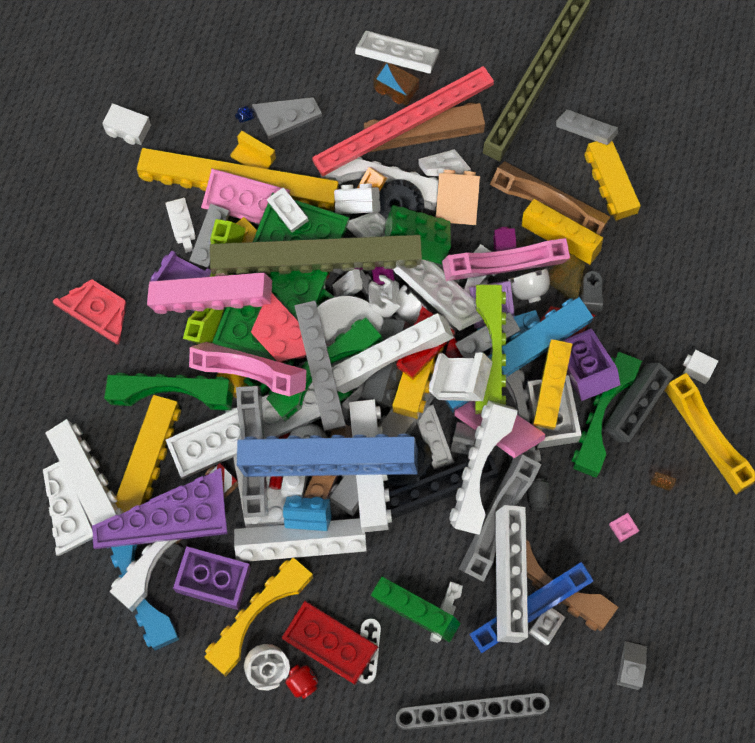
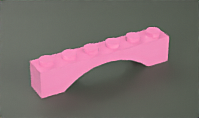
(481, 264)
(277, 376)

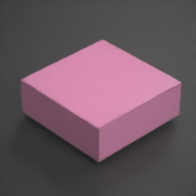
(624, 527)

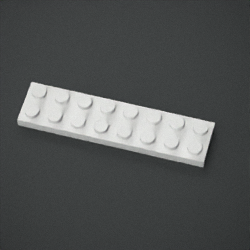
(425, 279)
(218, 438)

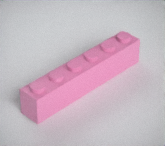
(210, 293)

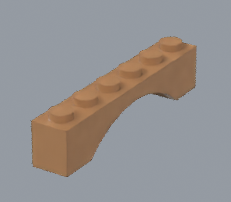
(521, 184)
(591, 607)

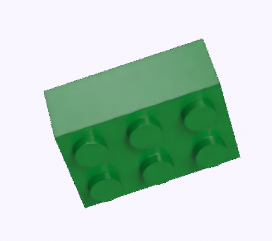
(433, 231)

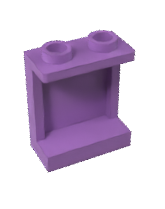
(177, 268)

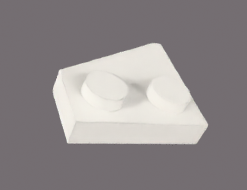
(447, 160)

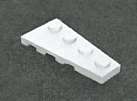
(68, 516)

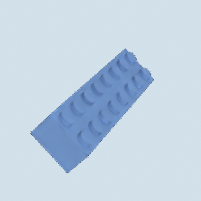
(327, 456)

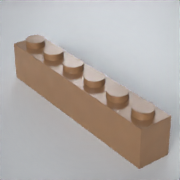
(448, 124)

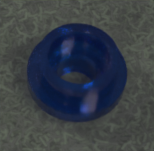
(244, 114)

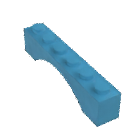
(158, 626)

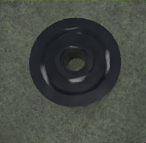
(404, 191)
(424, 460)

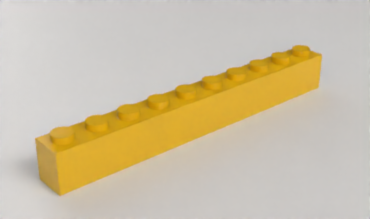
(195, 172)

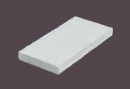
(397, 51)

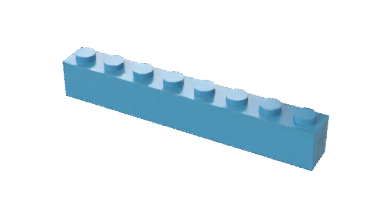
(535, 341)

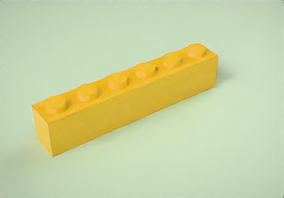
(148, 453)

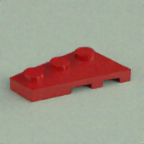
(415, 363)

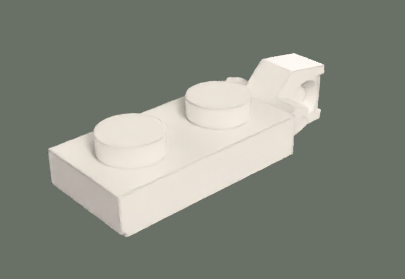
(181, 223)
(453, 592)

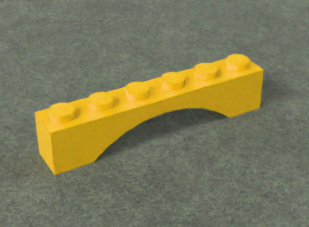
(692, 408)
(227, 651)

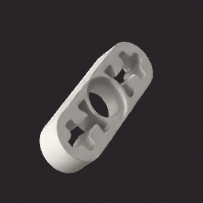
(376, 635)

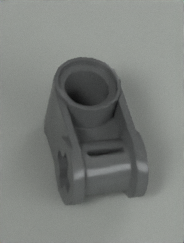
(590, 294)

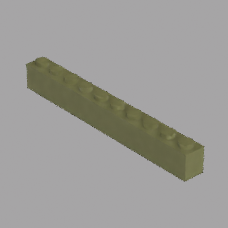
(535, 78)
(315, 255)

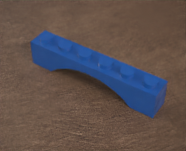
(539, 602)

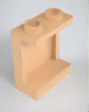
(458, 197)

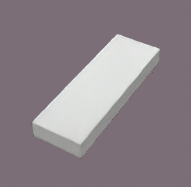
(433, 435)

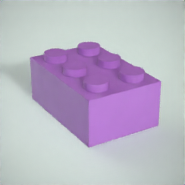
(590, 366)
(212, 578)

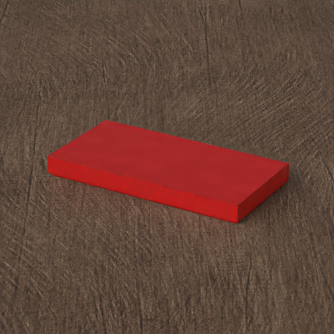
(330, 642)

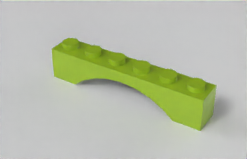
(489, 306)
(204, 324)

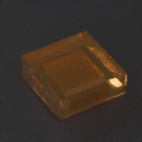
(663, 481)

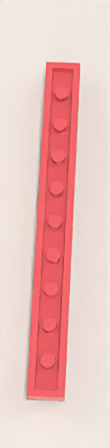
(402, 121)

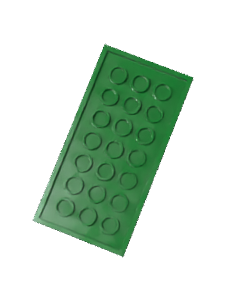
(289, 288)

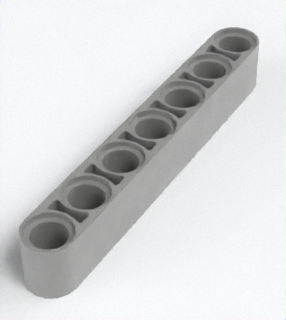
(483, 712)

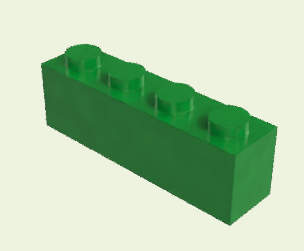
(415, 609)

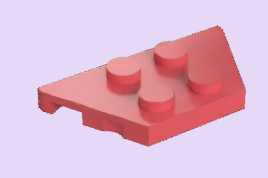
(95, 308)
(279, 332)

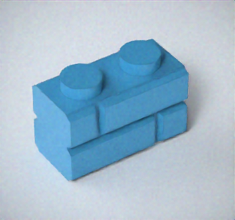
(307, 513)

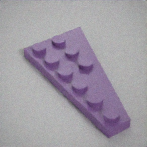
(175, 515)

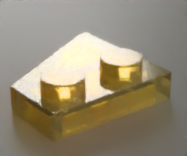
(567, 277)

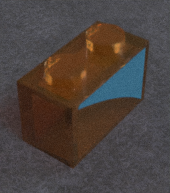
(396, 83)

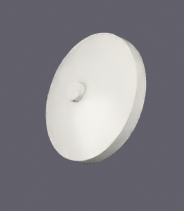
(339, 315)

